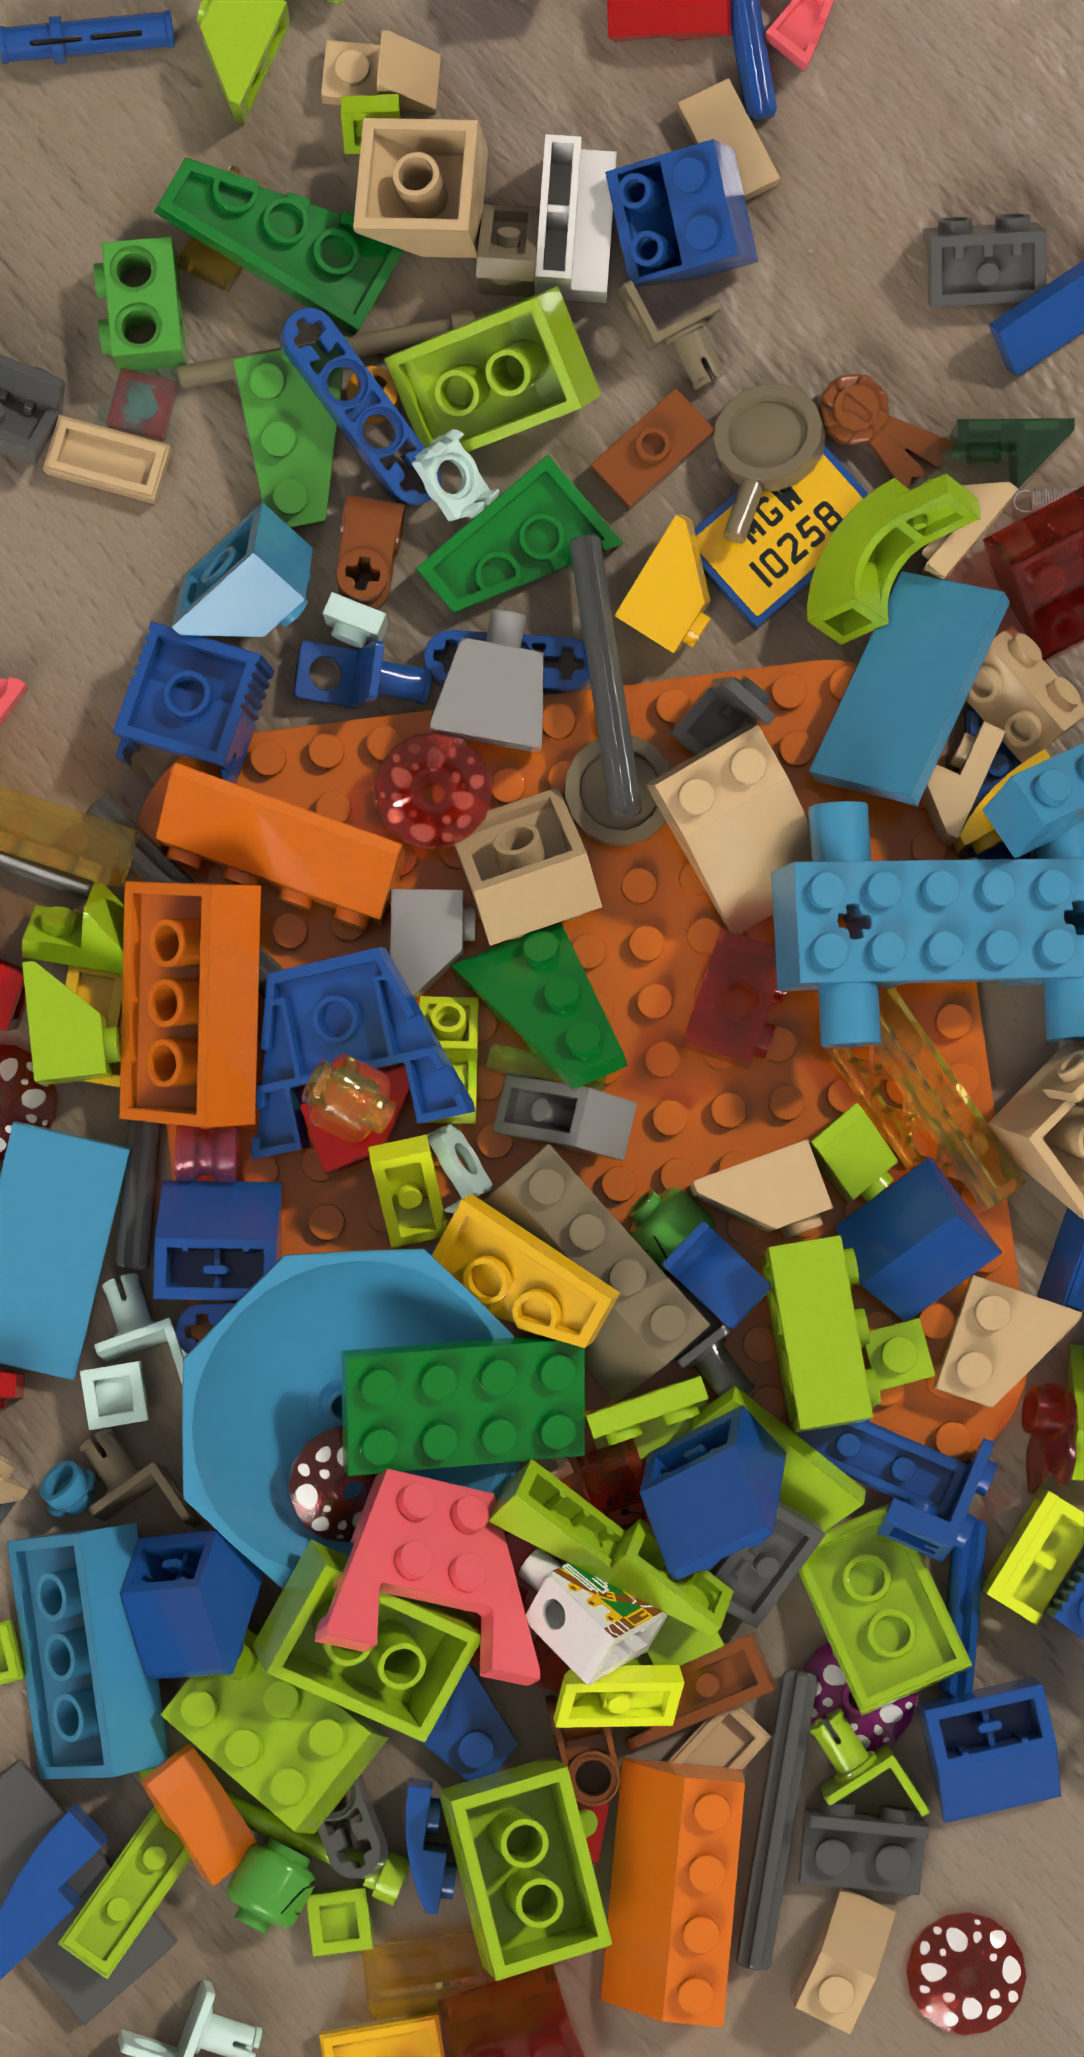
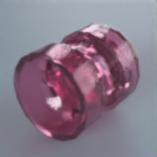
(207, 1153)

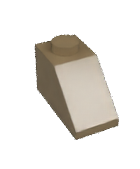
(843, 1960)

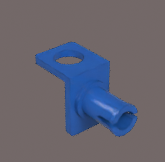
(362, 676)
(717, 1275)

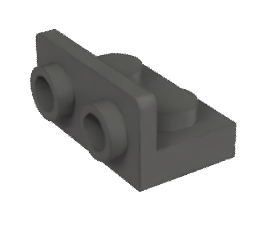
(985, 261)
(765, 1571)
(862, 1848)

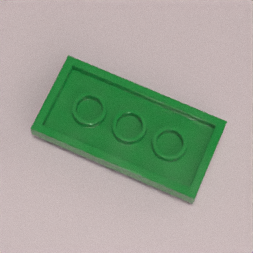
(462, 1404)

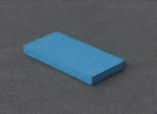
(909, 688)
(53, 1241)

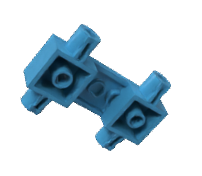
(926, 925)

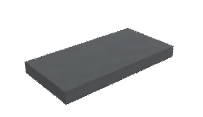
(26, 1818)

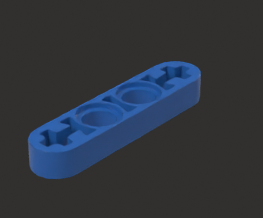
(353, 413)

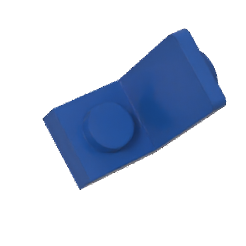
(917, 1524)

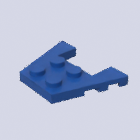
(354, 1009)

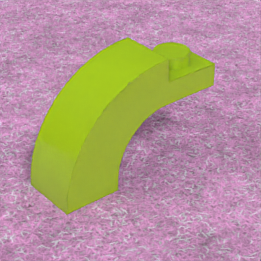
(872, 545)

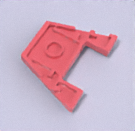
(437, 1548)

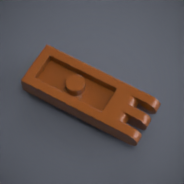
(714, 1686)

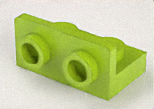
(650, 1417)

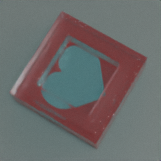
(142, 404)

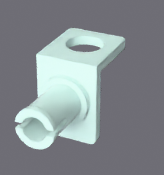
(135, 1324)
(201, 2031)

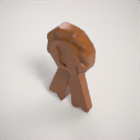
(858, 413)

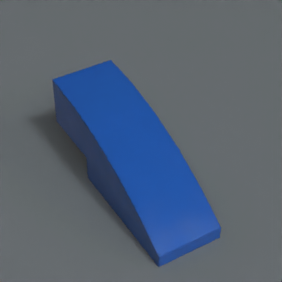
(41, 1890)

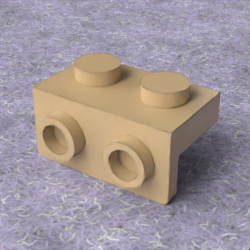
(1023, 695)

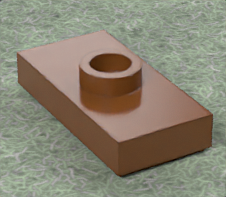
(652, 449)

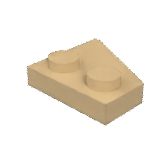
(998, 1340)

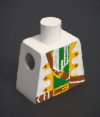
(586, 1618)

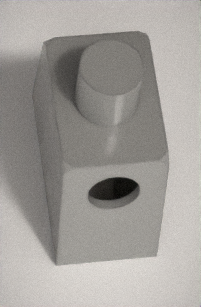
(494, 689)

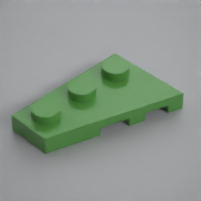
(290, 434)

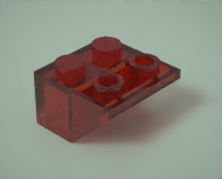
(1043, 572)
(512, 2018)

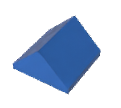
(916, 1241)

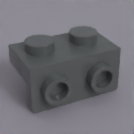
(28, 409)

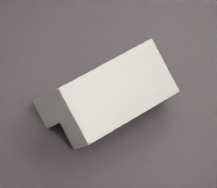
(574, 220)

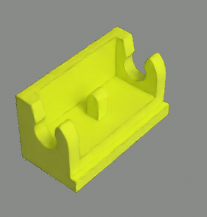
(1037, 1556)

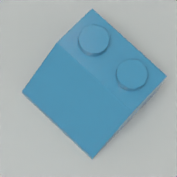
(246, 581)

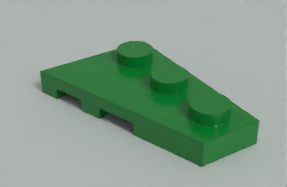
(514, 539)
(548, 1001)

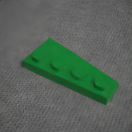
(282, 240)

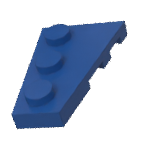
(472, 1731)

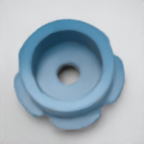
(67, 1488)

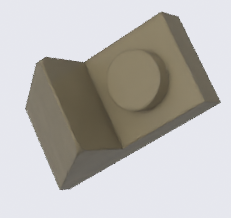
(507, 250)

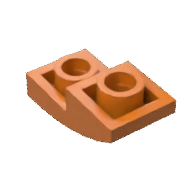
(199, 1813)

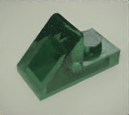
(1025, 441)

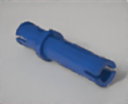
(18, 46)

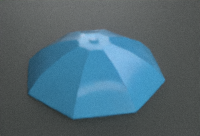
(275, 1381)

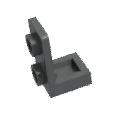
(721, 710)

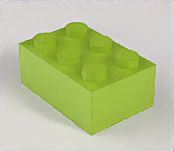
(819, 1334)
(395, 1683)
(276, 1738)
(525, 1867)

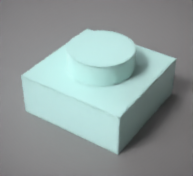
(354, 621)
(115, 1395)

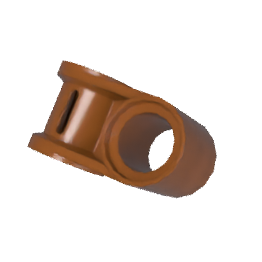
(369, 544)
(586, 1744)

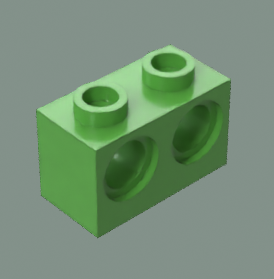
(151, 303)

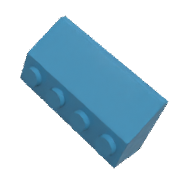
(81, 1666)

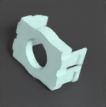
(473, 490)
(447, 1144)

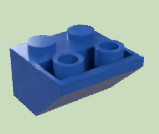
(682, 215)
(215, 1238)
(713, 1492)
(189, 1603)
(991, 1748)

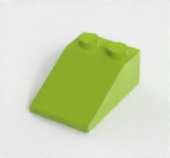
(496, 373)

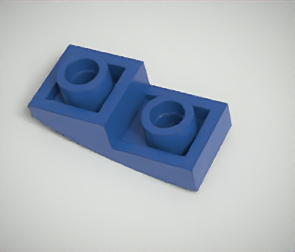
(428, 1864)

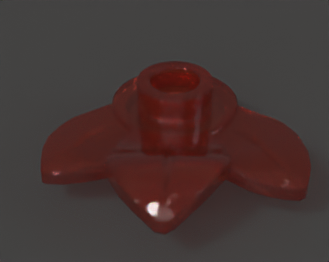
(1050, 1419)

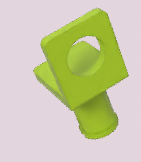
(855, 1764)

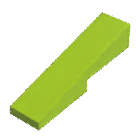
(567, 1526)

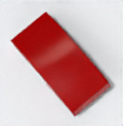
(668, 18)

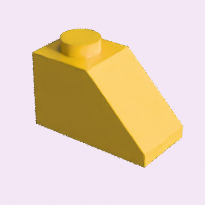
(670, 591)

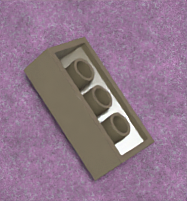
(651, 1314)

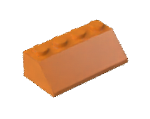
(279, 846)
(190, 1003)
(673, 1890)

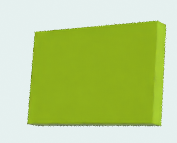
(881, 1613)

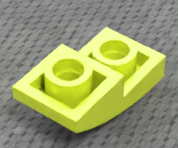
(456, 1028)

